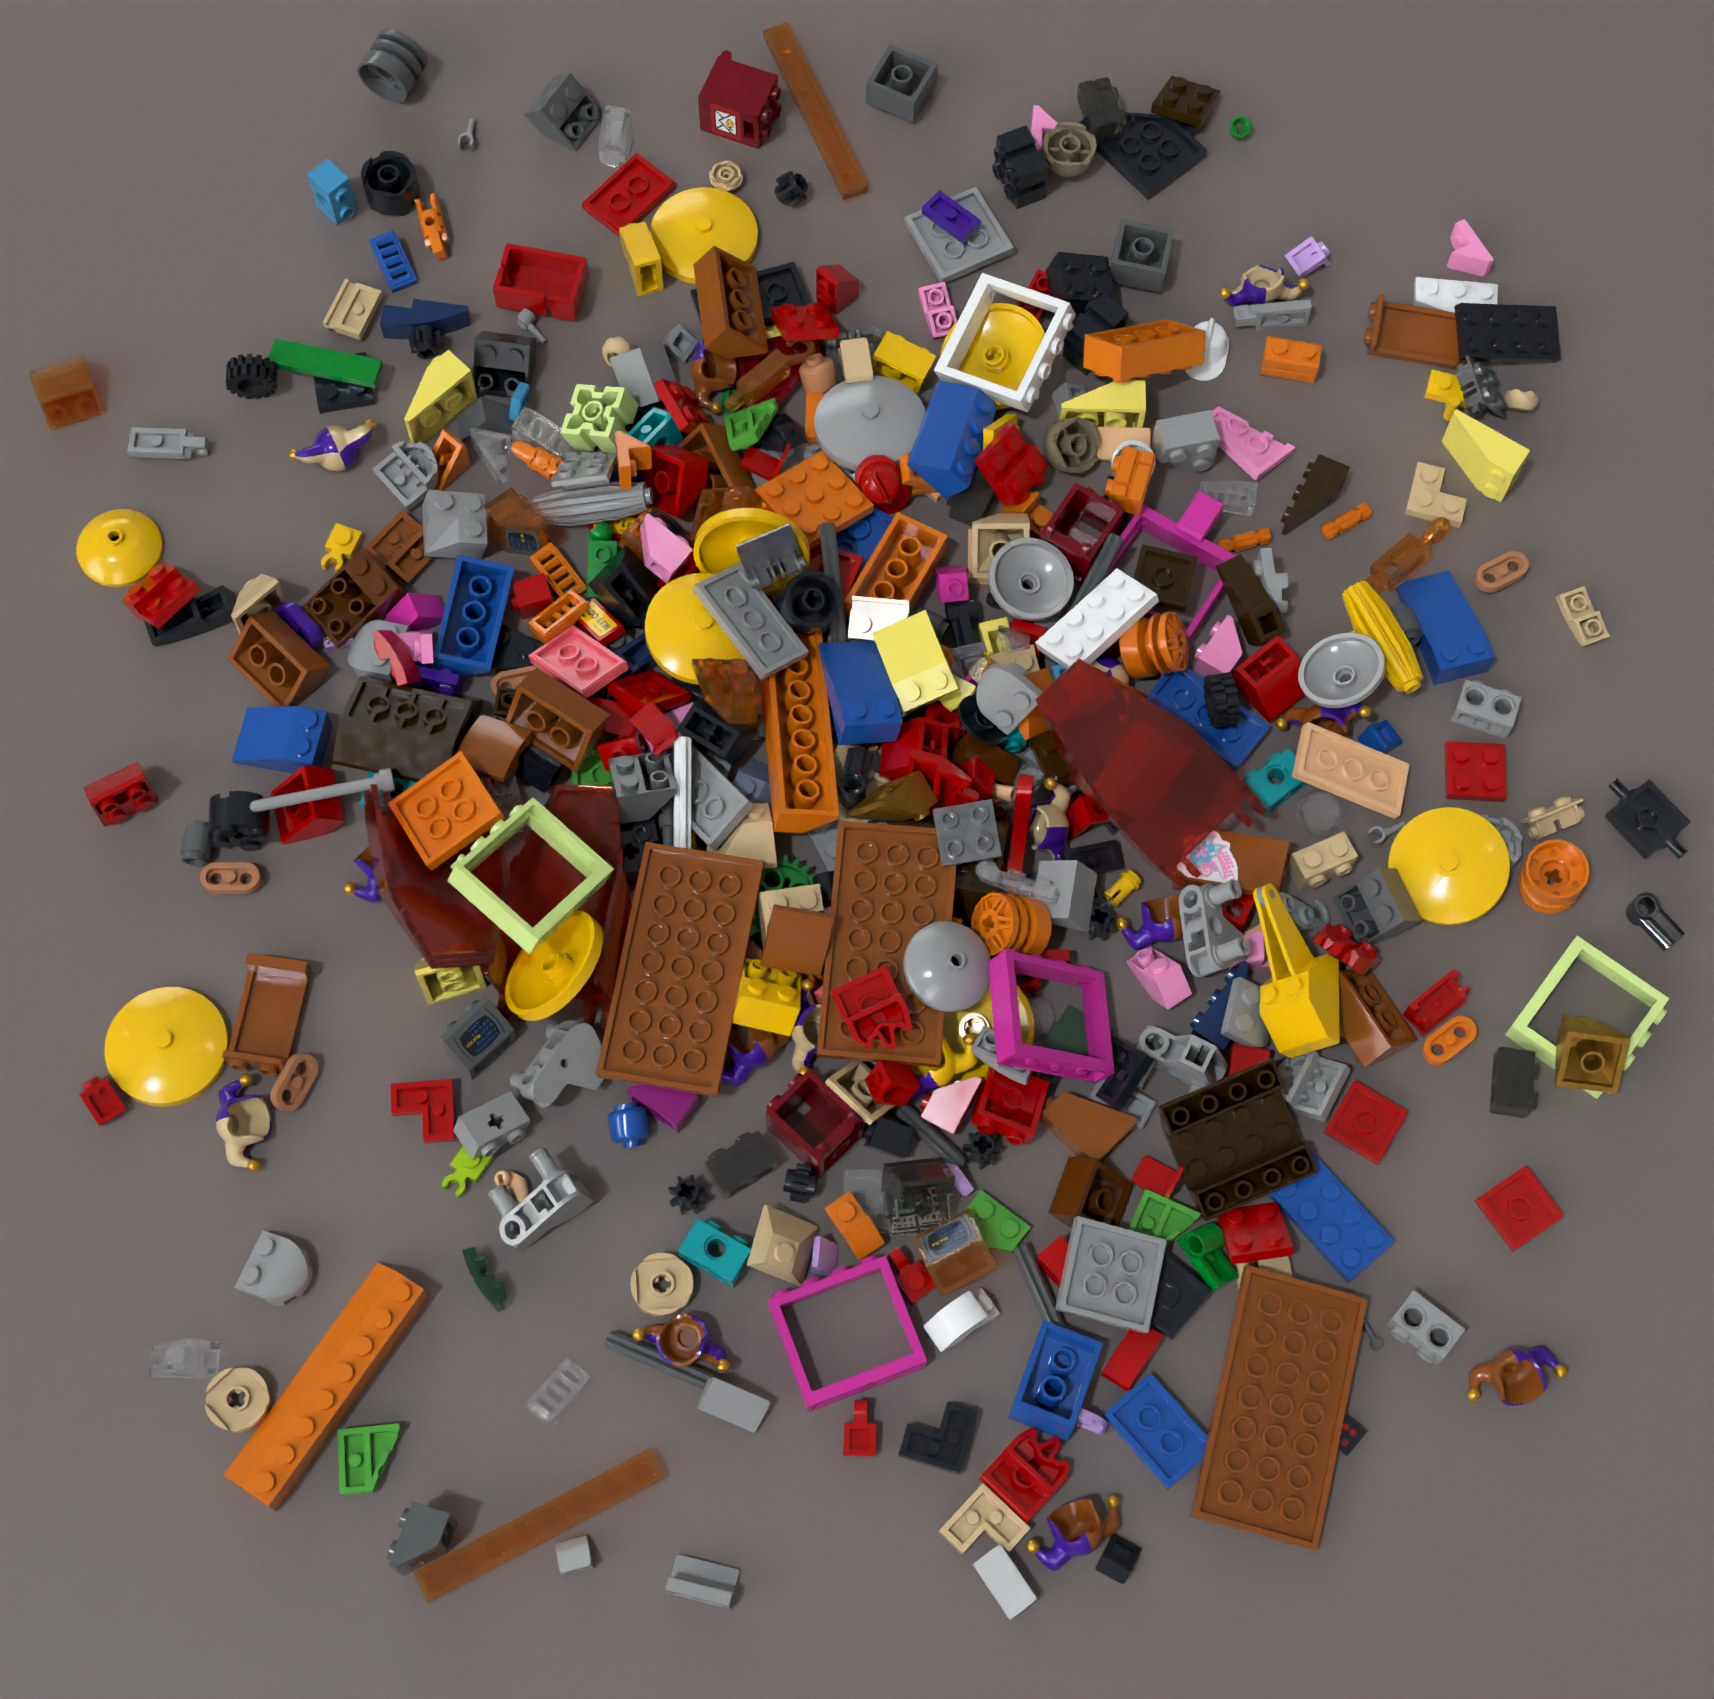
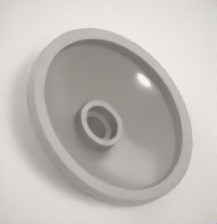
(1039, 566)
(1337, 660)
(933, 974)

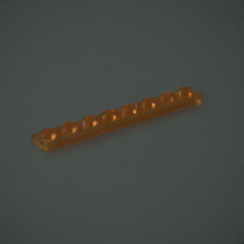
(815, 111)
(538, 1526)

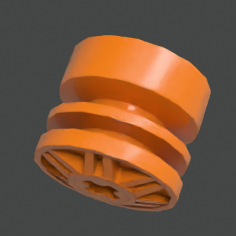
(1155, 646)
(1559, 862)
(1012, 923)

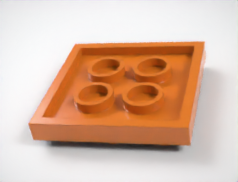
(814, 495)
(446, 810)

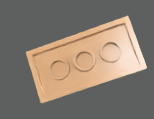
(1350, 770)

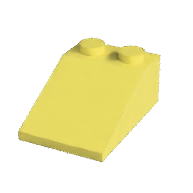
(440, 398)
(1110, 405)
(1484, 455)
(915, 662)
(448, 982)

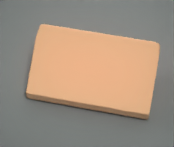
(1113, 436)

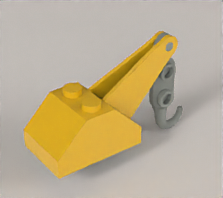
(1303, 992)

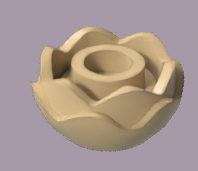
(726, 169)
(614, 347)
(1520, 400)

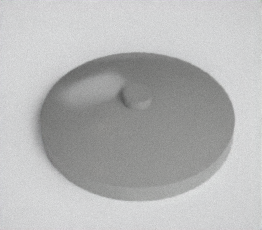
(868, 421)

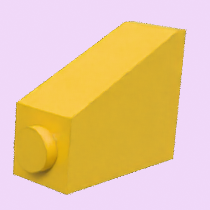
(642, 258)

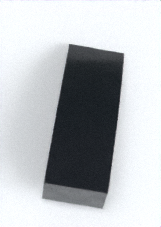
(195, 617)

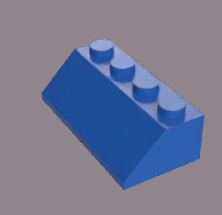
(951, 437)
(472, 616)

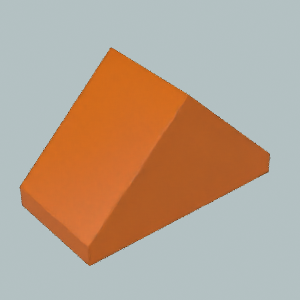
(451, 458)

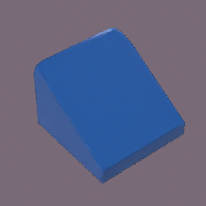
(1380, 737)

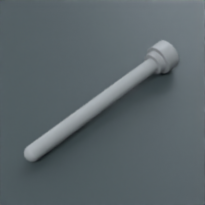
(383, 779)

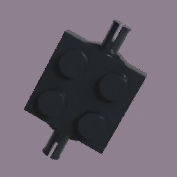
(1647, 819)

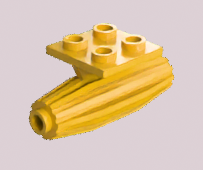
(1375, 619)

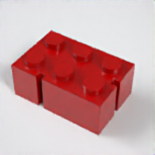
(541, 281)

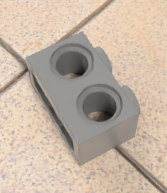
(1484, 715)
(1429, 1320)

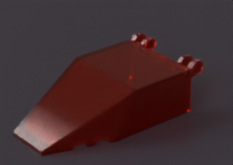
(1141, 766)
(545, 878)
(429, 909)

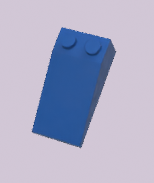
(1452, 635)
(860, 693)

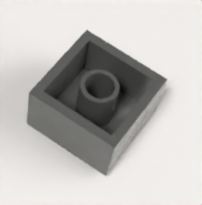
(901, 83)
(1141, 255)

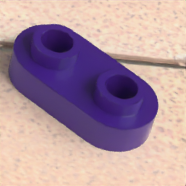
(296, 618)

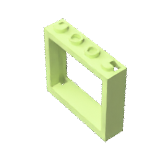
(558, 837)
(1545, 1050)

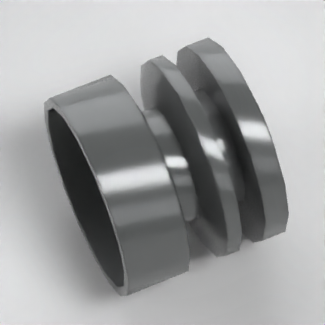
(392, 65)

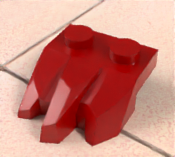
(944, 778)
(1339, 943)
(872, 1008)
(1026, 1474)

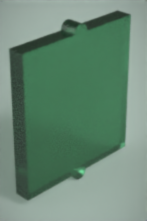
(1069, 1033)

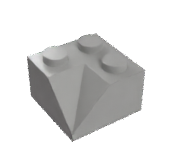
(1186, 441)
(454, 524)

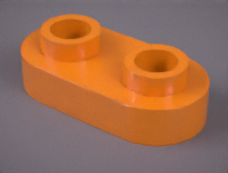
(1447, 1041)

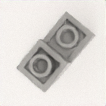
(985, 1050)

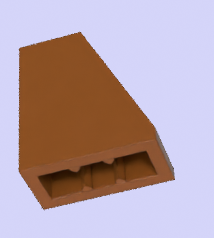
(1086, 1126)

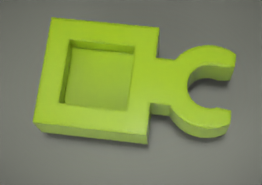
(466, 1170)

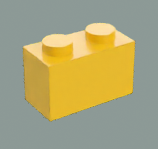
(902, 361)

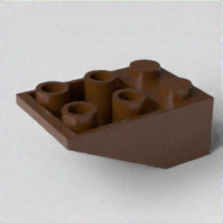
(354, 596)

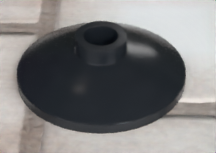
(978, 724)

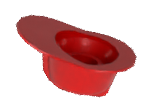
(882, 483)

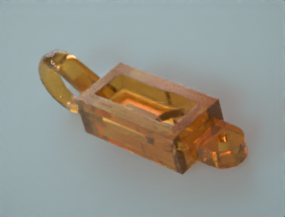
(766, 376)
(1407, 556)

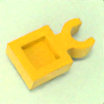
(341, 544)

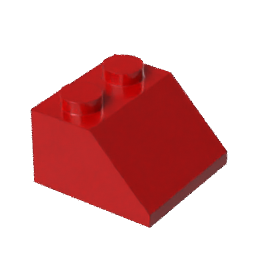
(675, 478)
(310, 818)

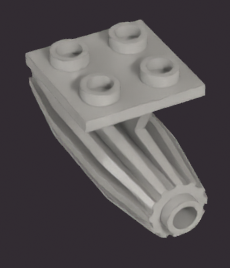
(590, 494)

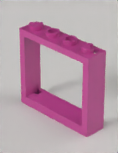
(1166, 531)
(1006, 1019)
(862, 1381)

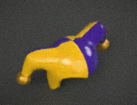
(950, 1065)

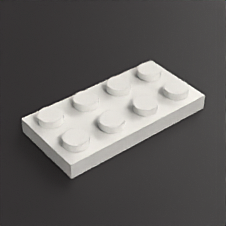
(1097, 620)

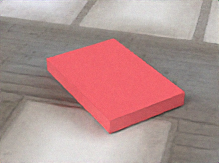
(578, 662)

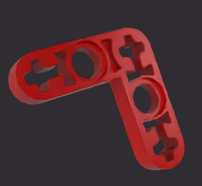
(1021, 822)

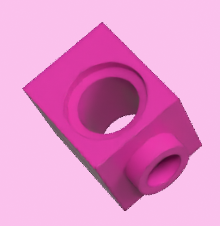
(951, 583)

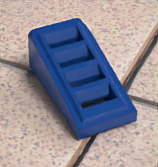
(387, 245)

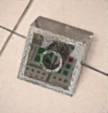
(916, 1195)

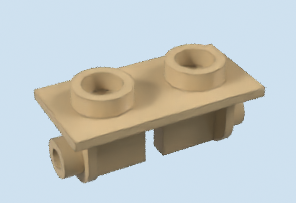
(1542, 820)

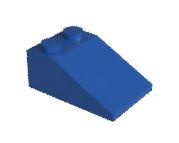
(283, 738)
(1055, 1380)

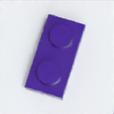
(951, 216)
(439, 679)

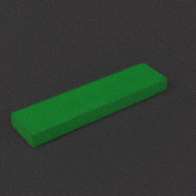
(325, 363)

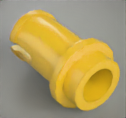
(1123, 886)

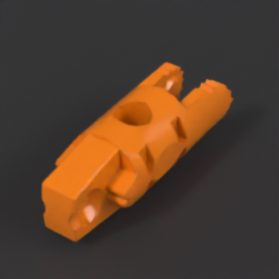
(433, 226)
(537, 458)

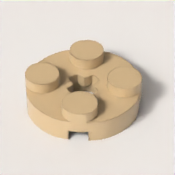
(648, 1273)
(219, 1399)

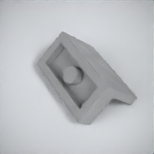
(702, 1581)

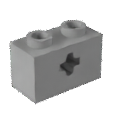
(492, 1126)

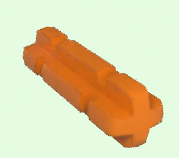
(1346, 521)
(1246, 540)

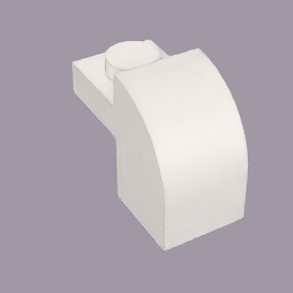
(960, 1318)

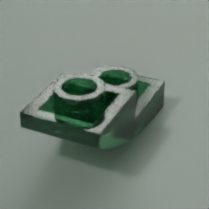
(487, 1285)

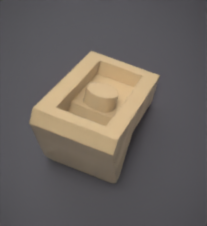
(855, 360)

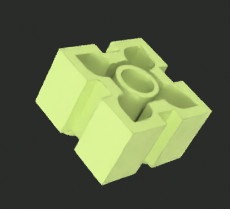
(598, 417)

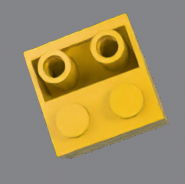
(767, 998)

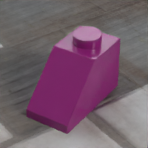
(666, 1105)

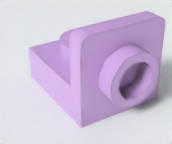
(1308, 257)

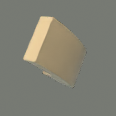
(1580, 616)

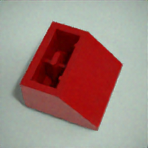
(1270, 679)
(916, 734)
(121, 794)

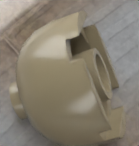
(1069, 149)
(1072, 445)

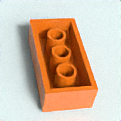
(1144, 350)
(900, 563)

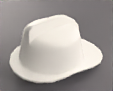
(1214, 354)

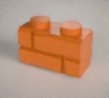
(1290, 359)
(1131, 478)

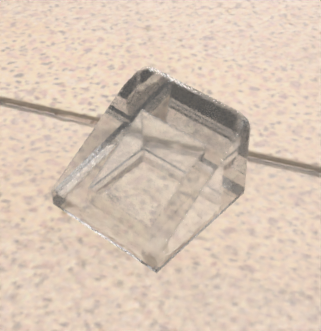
(1012, 640)

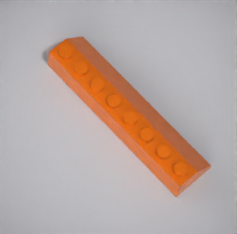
(800, 744)
(326, 1386)

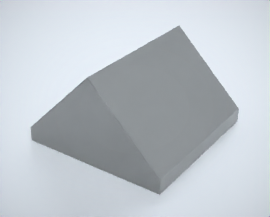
(642, 368)
(1076, 891)

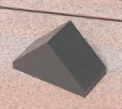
(484, 415)

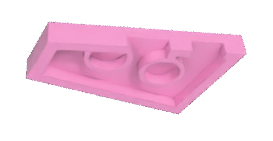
(1249, 448)

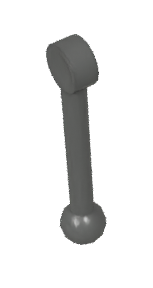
(1376, 1343)

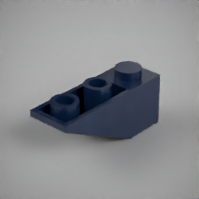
(1209, 1025)

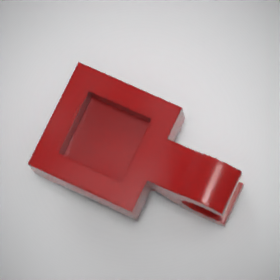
(912, 1279)
(860, 1435)

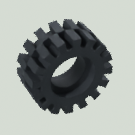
(251, 376)
(1221, 700)

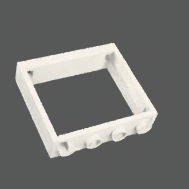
(969, 323)

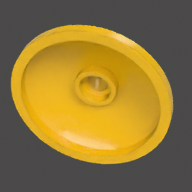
(122, 560)

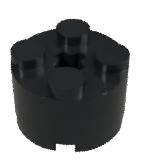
(390, 183)
(813, 588)
(235, 823)

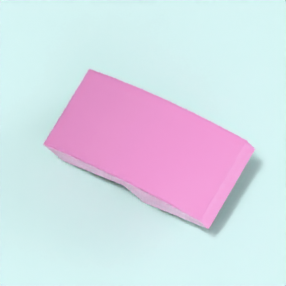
(937, 309)

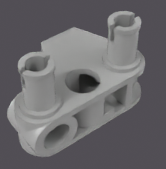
(1208, 936)
(1178, 1056)
(565, 1058)
(559, 1200)

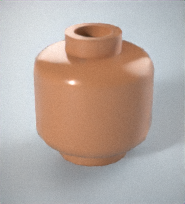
(818, 374)

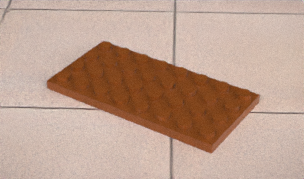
(882, 895)
(680, 969)
(1279, 1408)

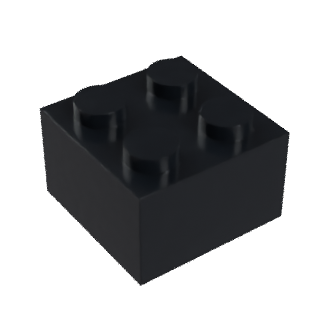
(1079, 279)

